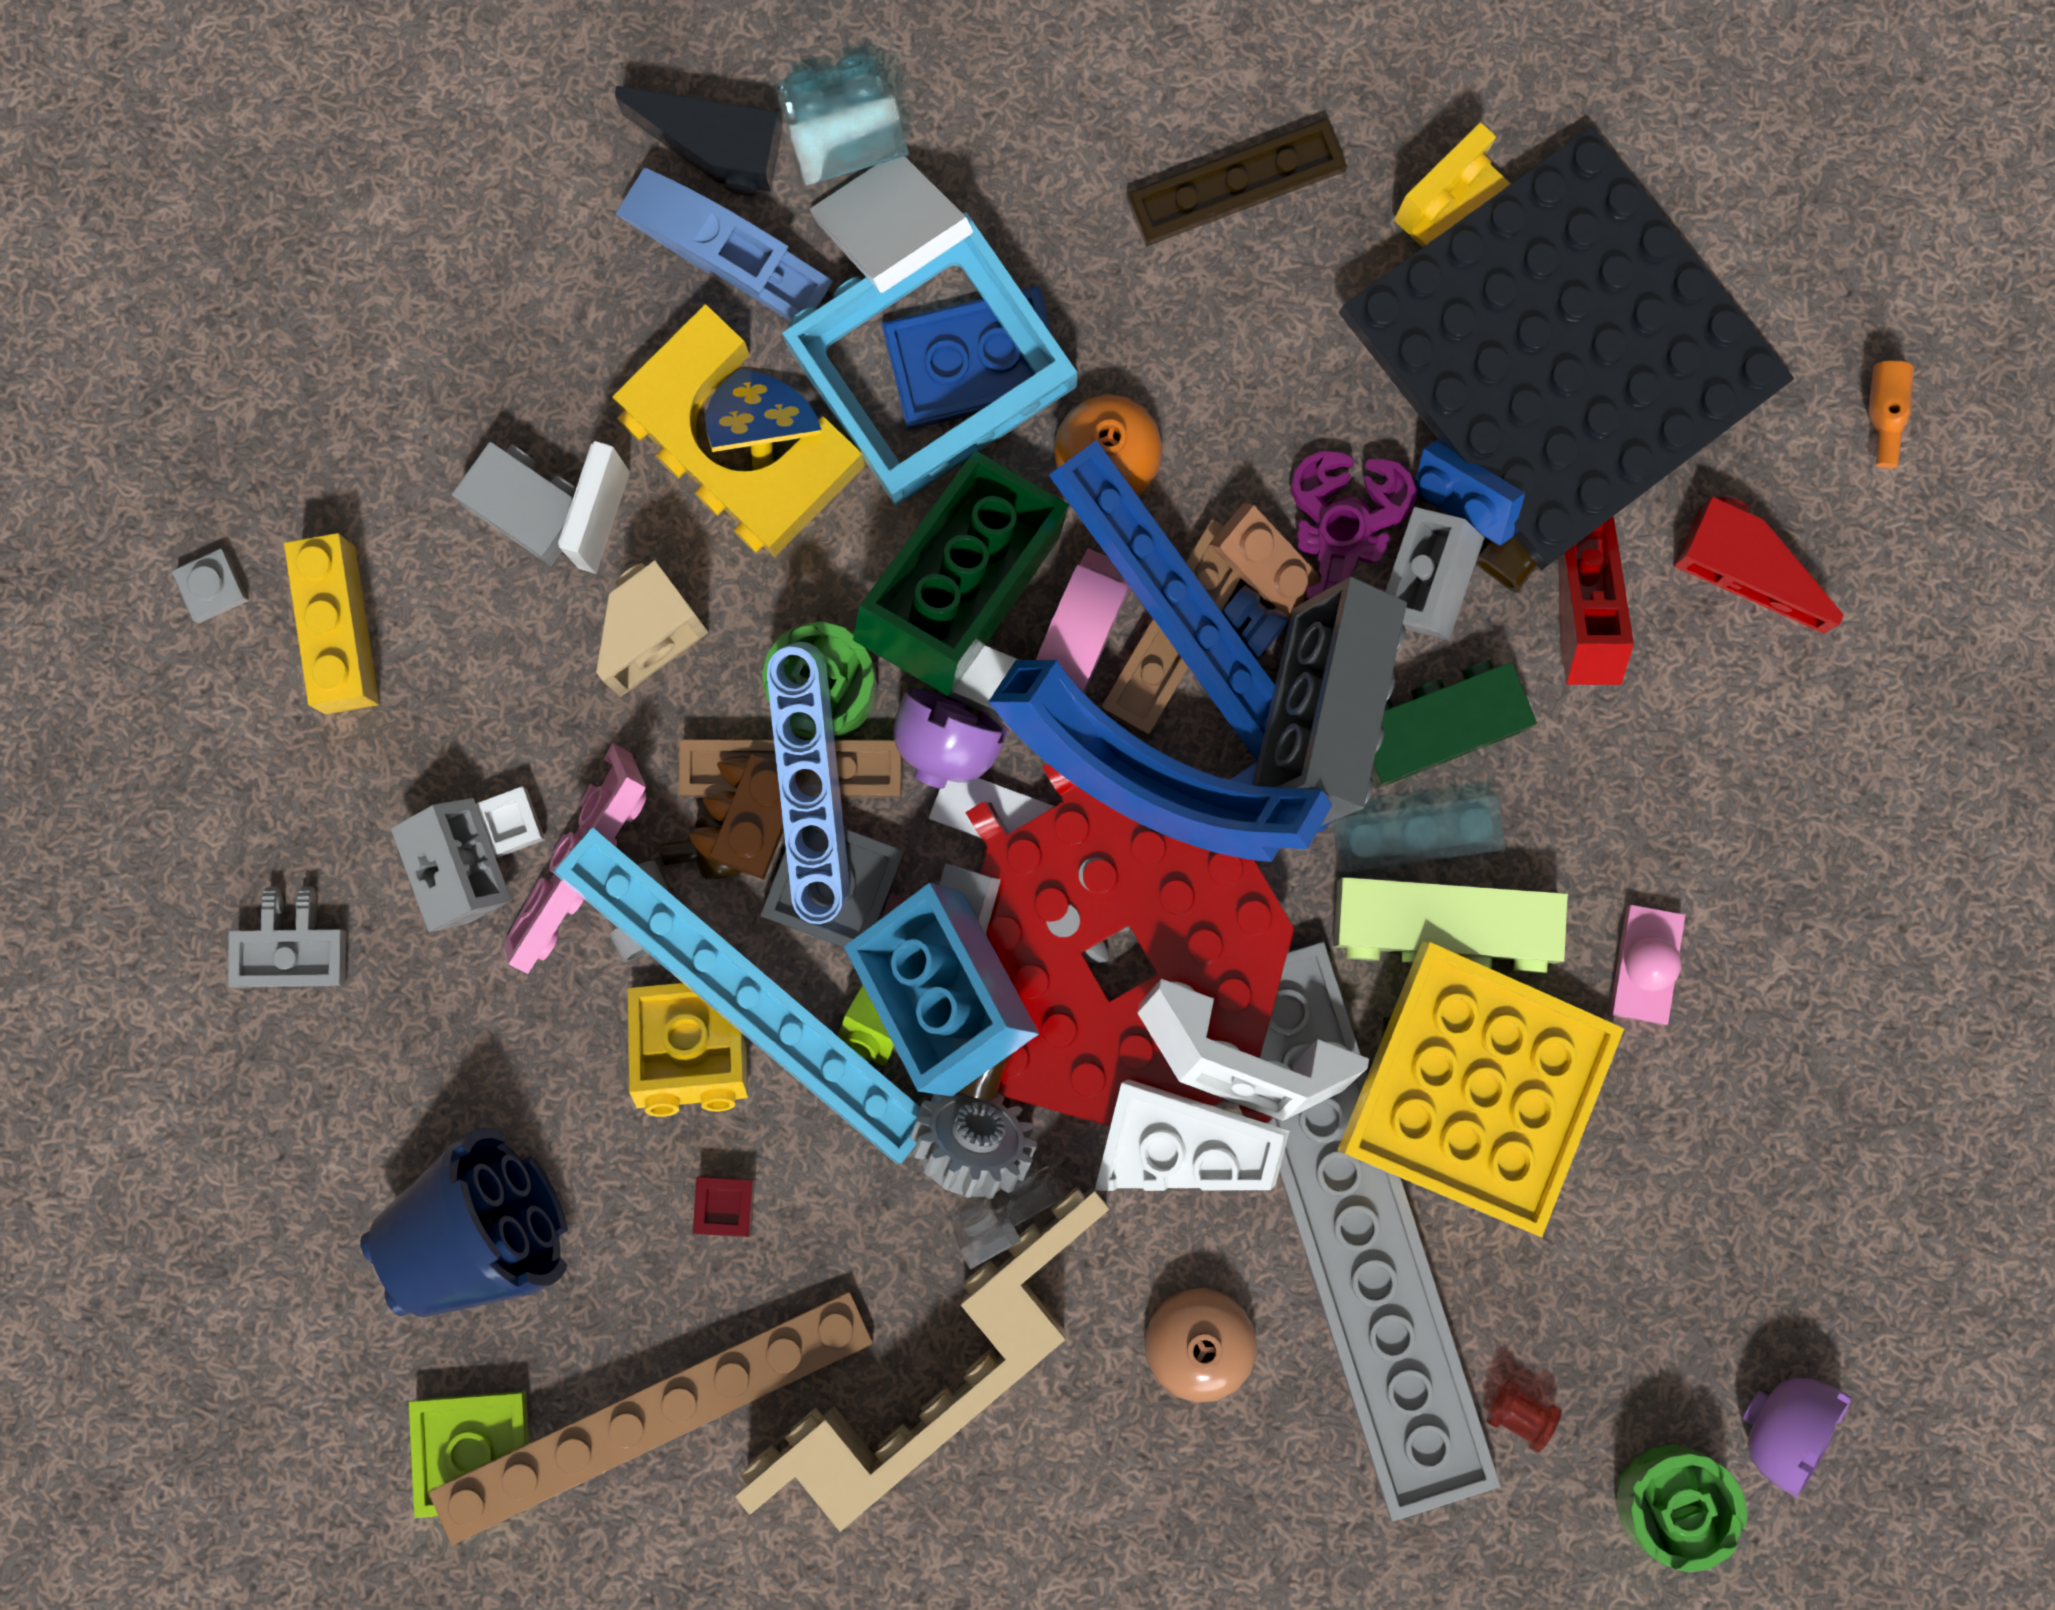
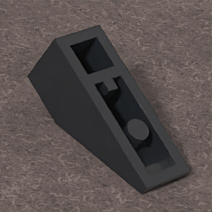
(720, 139)

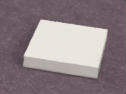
(594, 507)

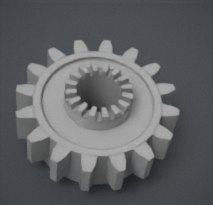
(972, 1144)

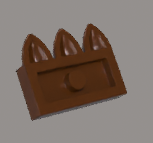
(748, 816)

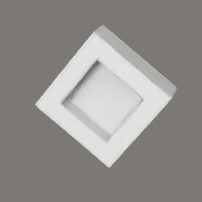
(510, 821)

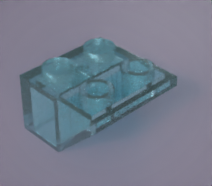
(841, 118)

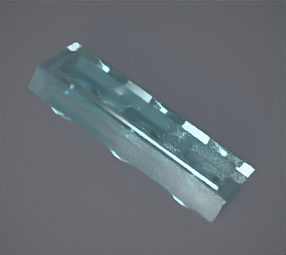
(1418, 834)

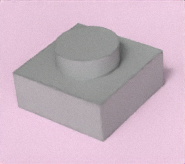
(209, 586)

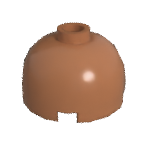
(1183, 1323)

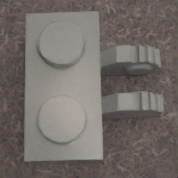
(287, 956)

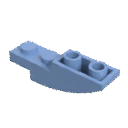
(722, 244)

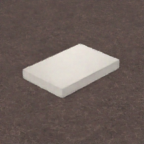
(891, 222)

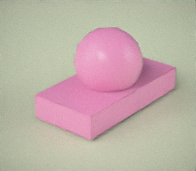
(1647, 964)

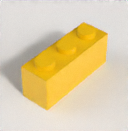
(331, 624)

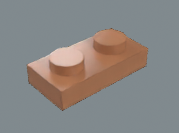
(1264, 559)

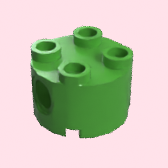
(849, 673)
(1681, 1507)

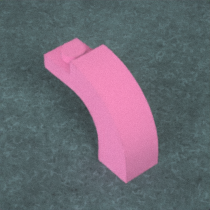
(1085, 617)

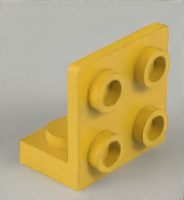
(1452, 188)

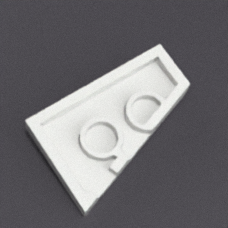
(1183, 1143)

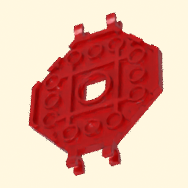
(1194, 913)

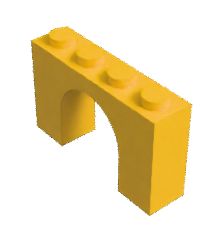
(766, 502)

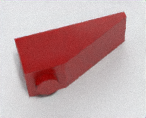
(1751, 561)
(1594, 611)

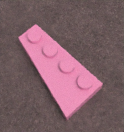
(604, 810)

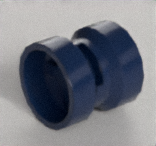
(1263, 627)

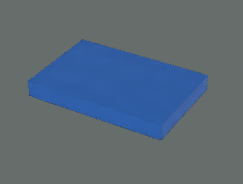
(955, 360)

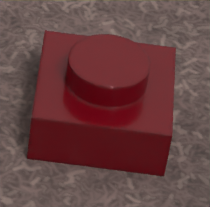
(723, 1206)

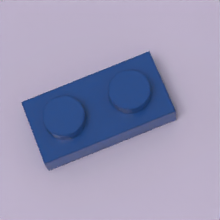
(1469, 492)

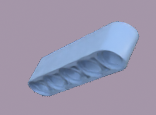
(798, 808)

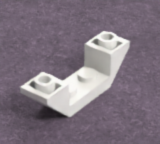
(1179, 1026)

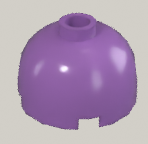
(945, 738)
(1793, 1429)

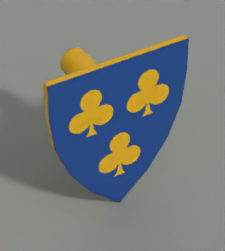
(754, 413)

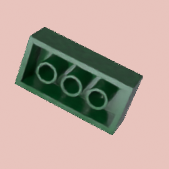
(960, 572)

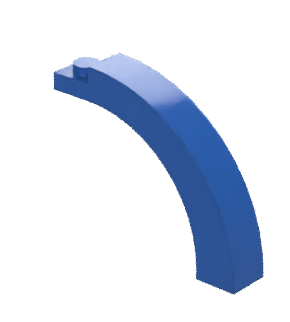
(1144, 784)

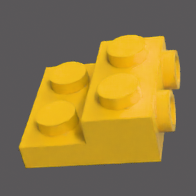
(682, 1052)

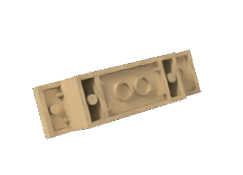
(836, 1462)

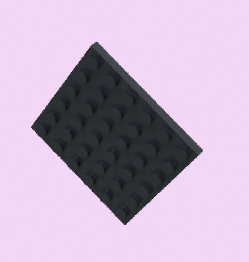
(1567, 344)

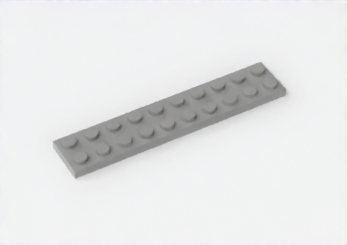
(1373, 1275)

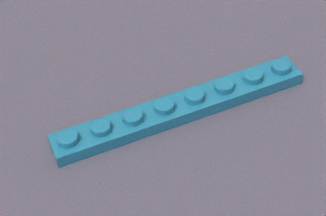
(740, 993)

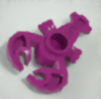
(1348, 522)

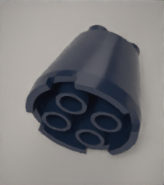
(468, 1231)

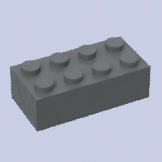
(1333, 695)

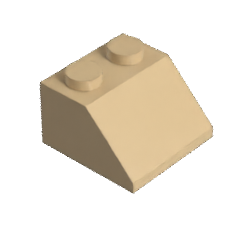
(644, 627)

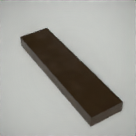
(1236, 182)

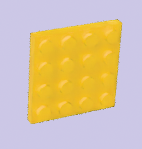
(1481, 1089)

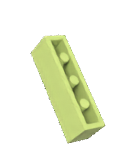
(1462, 919)

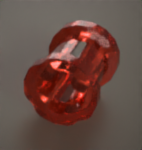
(1524, 1416)

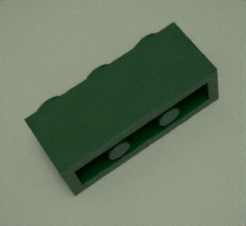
(1451, 721)

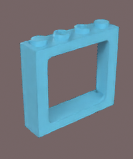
(859, 301)

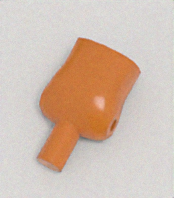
(1890, 408)

